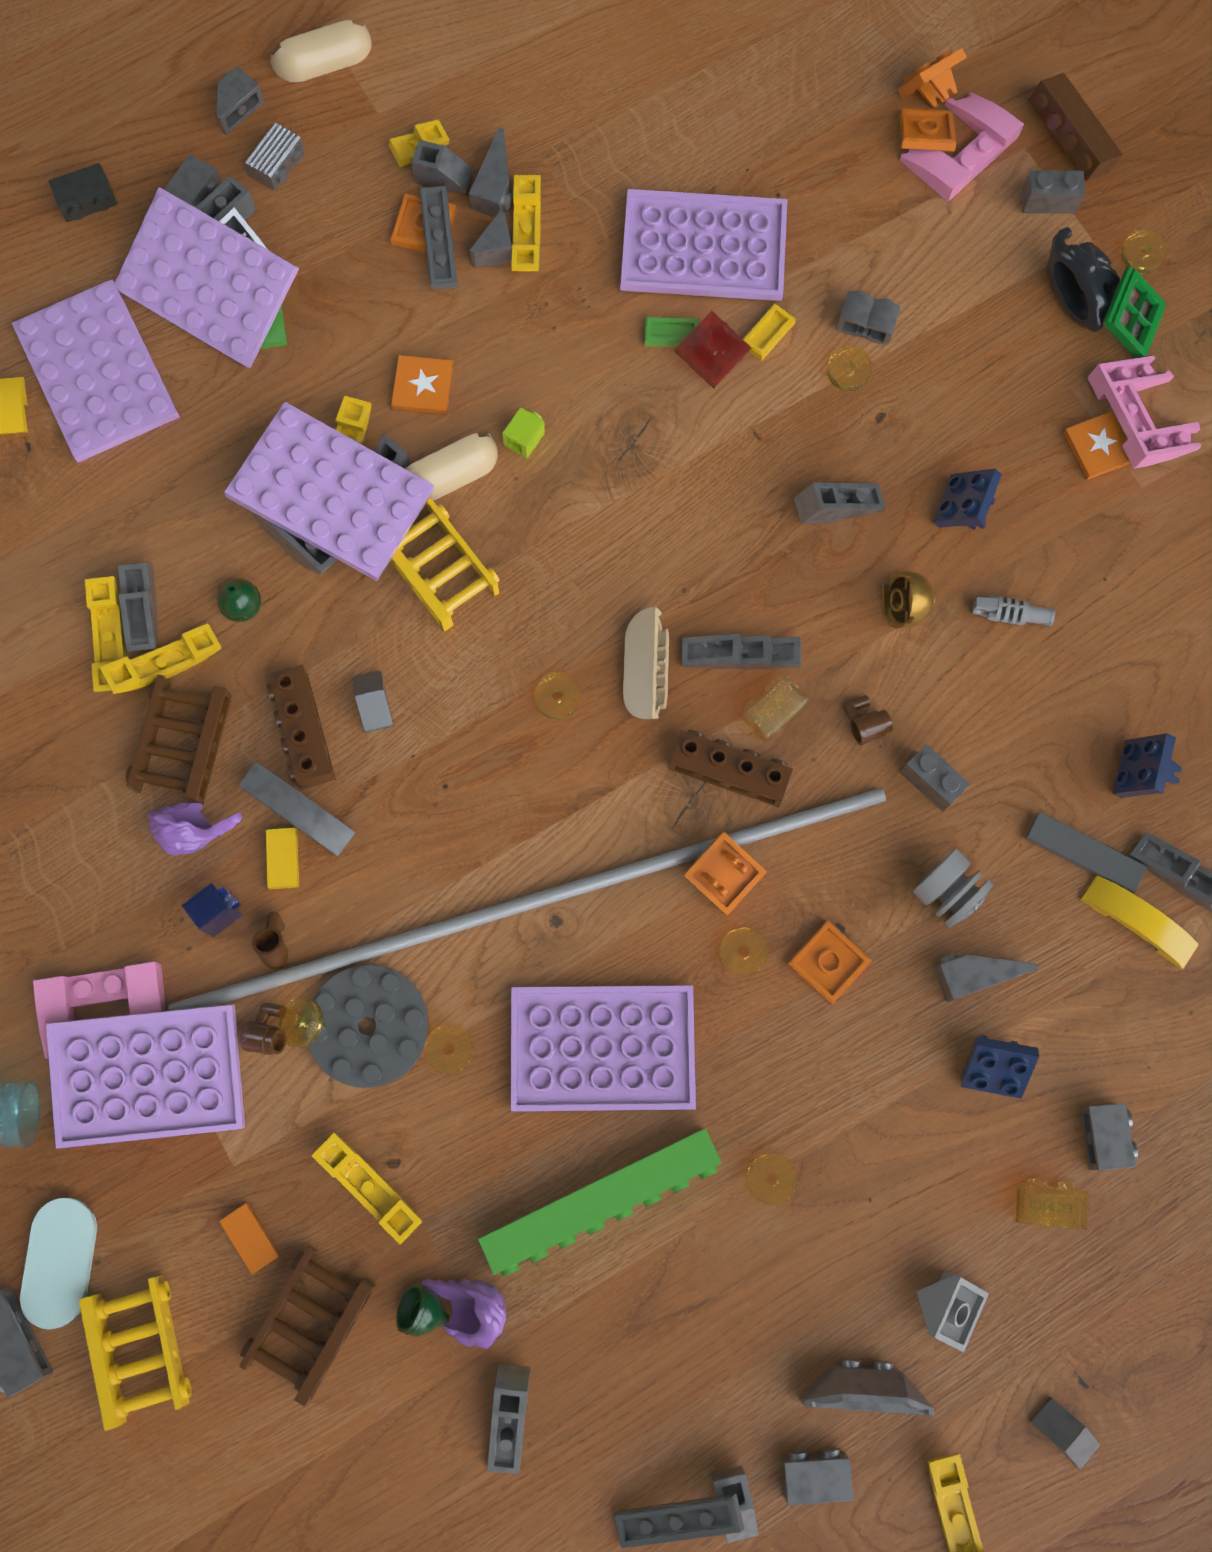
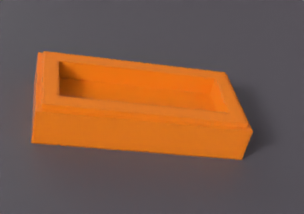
(249, 1238)

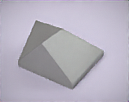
(952, 1309)

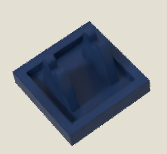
(967, 499)
(1146, 766)
(999, 1067)

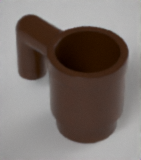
(867, 726)
(270, 944)
(264, 1038)

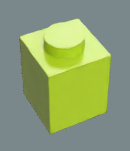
(524, 432)

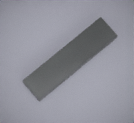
(438, 237)
(1085, 852)
(679, 1521)

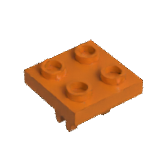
(934, 78)
(724, 873)

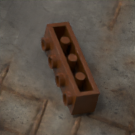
(1075, 126)
(301, 727)
(730, 768)

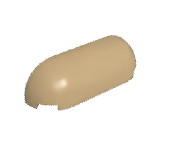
(321, 51)
(457, 464)
(646, 665)

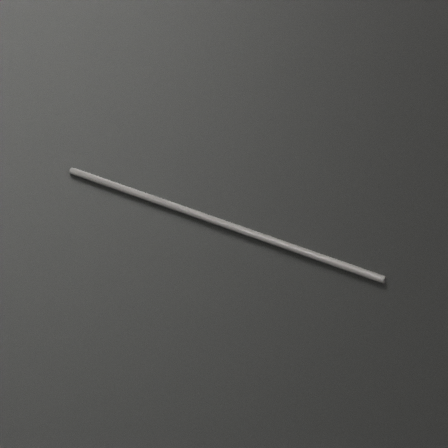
(523, 903)

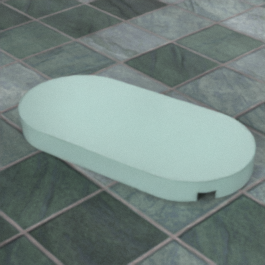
(58, 1263)

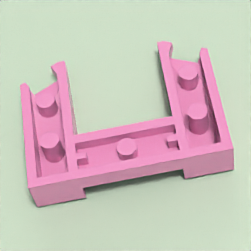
(950, 175)
(1145, 443)
(60, 995)

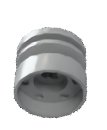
(953, 888)

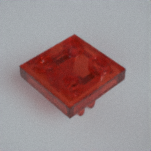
(712, 349)

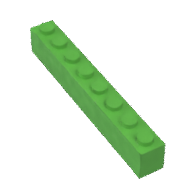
(599, 1201)

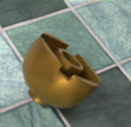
(907, 599)

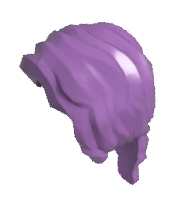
(184, 828)
(476, 1310)

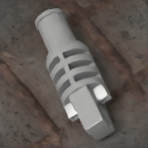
(1012, 611)

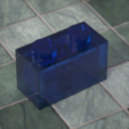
(213, 909)

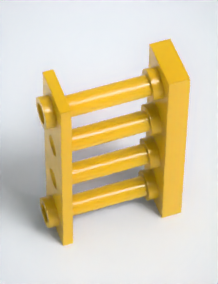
(425, 589)
(103, 1342)

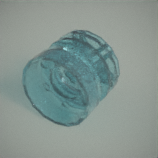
(19, 1114)

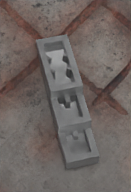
(739, 652)
(296, 808)
(1175, 869)

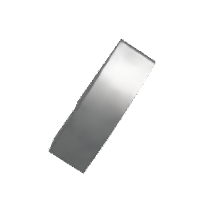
(138, 606)

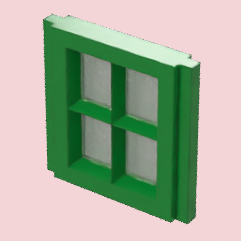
(1135, 313)

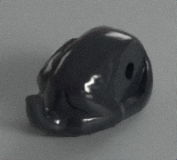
(1082, 280)

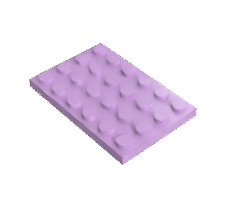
(704, 245)
(205, 277)
(95, 370)
(329, 491)
(602, 1048)
(145, 1076)

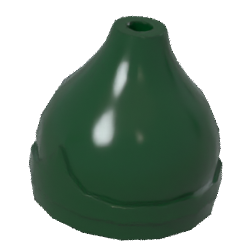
(238, 600)
(420, 1311)

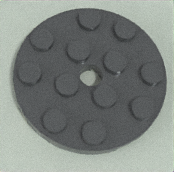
(399, 1031)

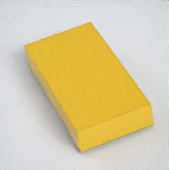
(769, 331)
(282, 858)

